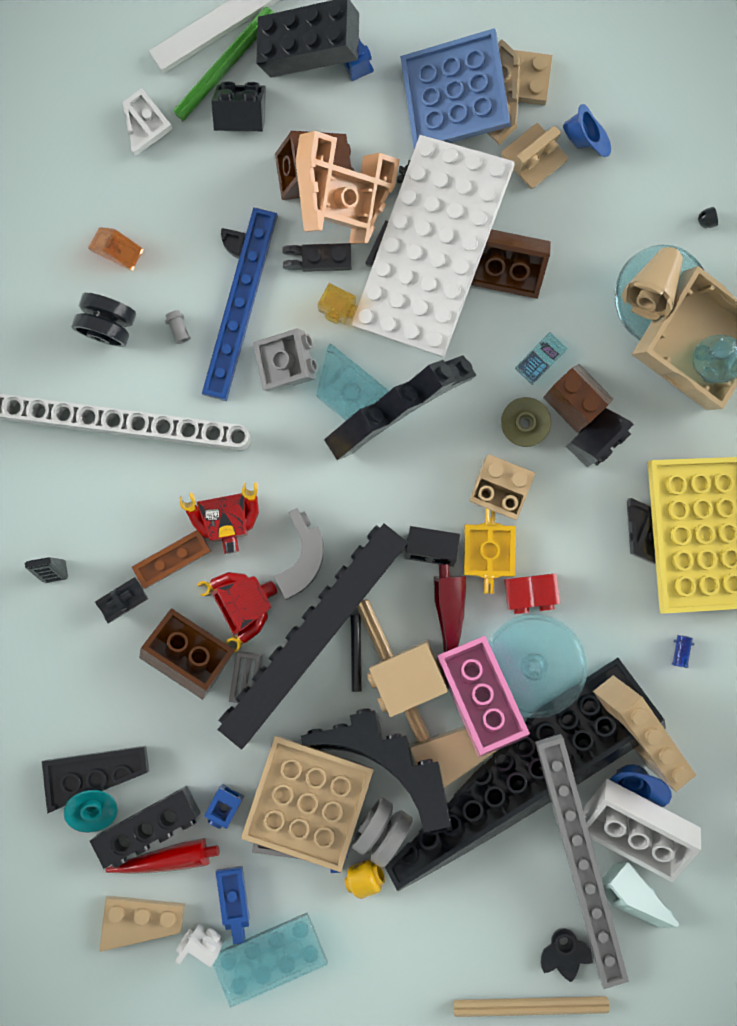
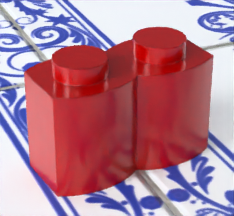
(532, 592)

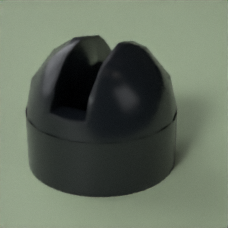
(708, 218)

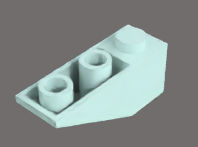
(632, 895)

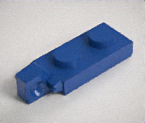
(233, 901)

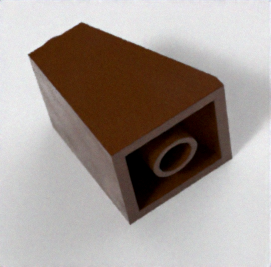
(286, 161)
(578, 397)

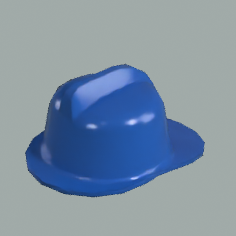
(586, 132)
(641, 783)

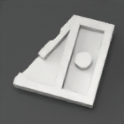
(144, 121)

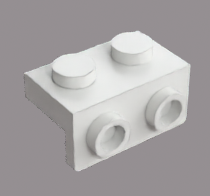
(201, 943)

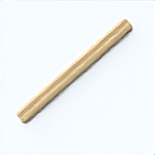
(384, 652)
(531, 1006)

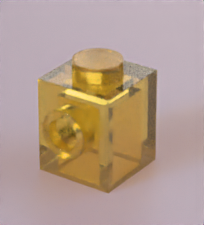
(337, 304)

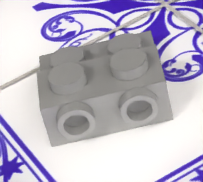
(285, 359)

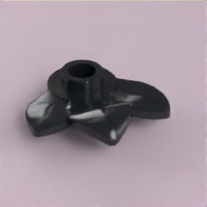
(565, 957)

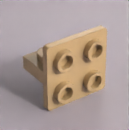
(536, 154)

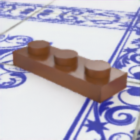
(171, 559)

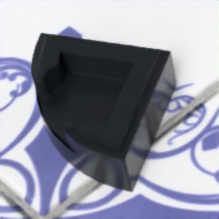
(233, 241)

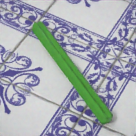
(219, 68)

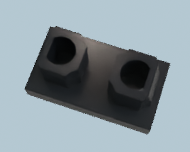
(121, 600)

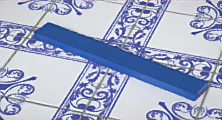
(239, 304)

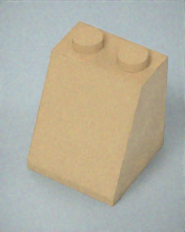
(407, 679)

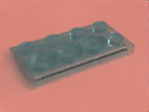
(269, 960)

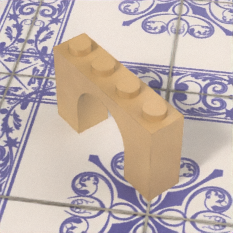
(655, 746)

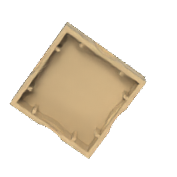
(667, 347)

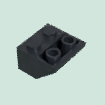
(239, 107)
(597, 438)

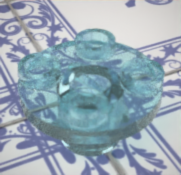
(716, 359)

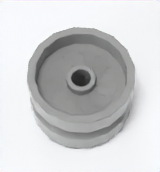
(382, 833)

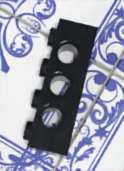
(107, 842)

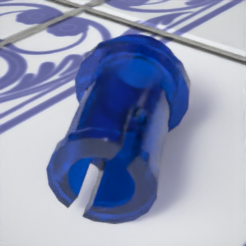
(682, 651)

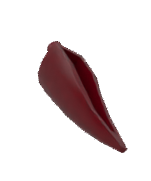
(450, 605)

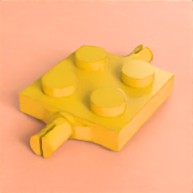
(489, 550)

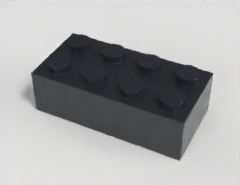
(308, 37)

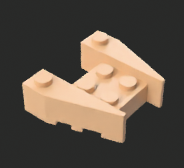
(339, 193)

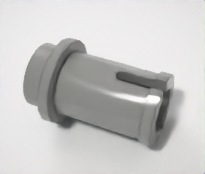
(177, 326)

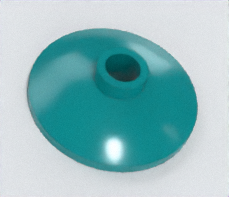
(90, 811)

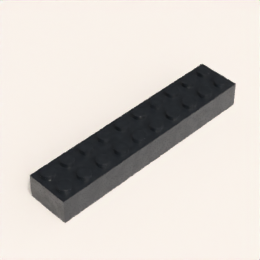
(309, 639)

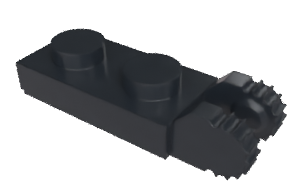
(319, 257)

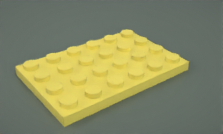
(695, 533)

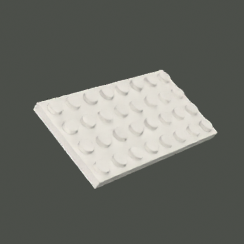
(432, 244)

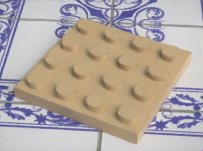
(307, 803)

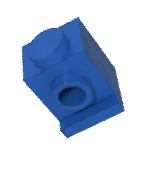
(362, 66)
(218, 817)

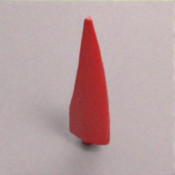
(170, 858)

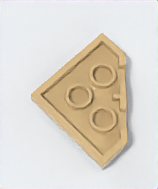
(511, 67)

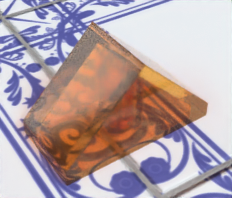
(116, 247)

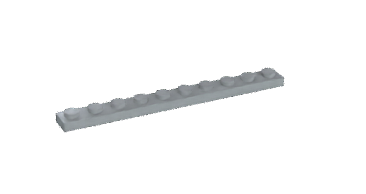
(582, 861)

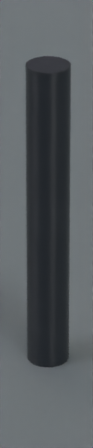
(356, 674)

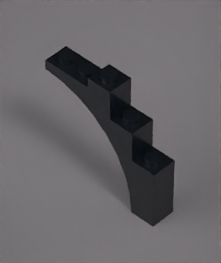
(398, 403)
(394, 754)

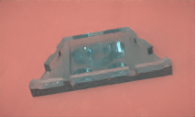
(346, 385)

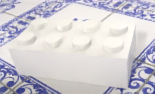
(641, 830)

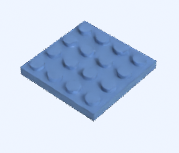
(456, 89)

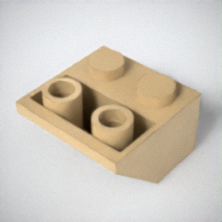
(501, 486)

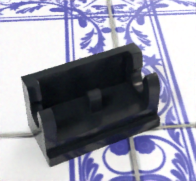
(432, 546)

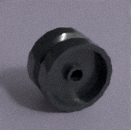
(104, 319)

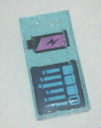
(541, 358)

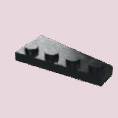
(92, 771)

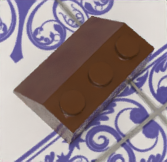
(513, 264)
(186, 653)

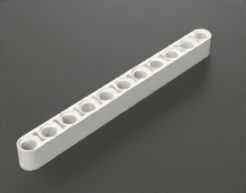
(127, 423)

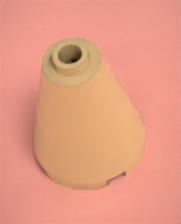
(655, 285)

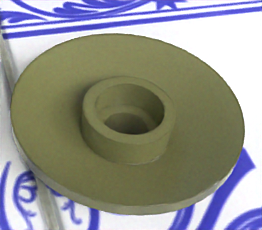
(537, 417)

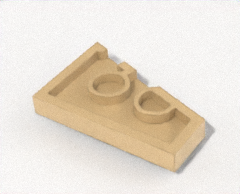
(138, 920)

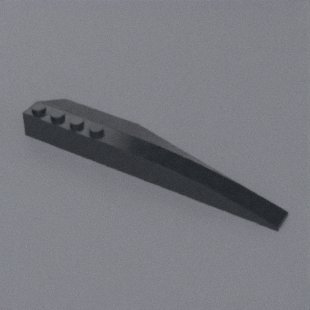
(514, 781)

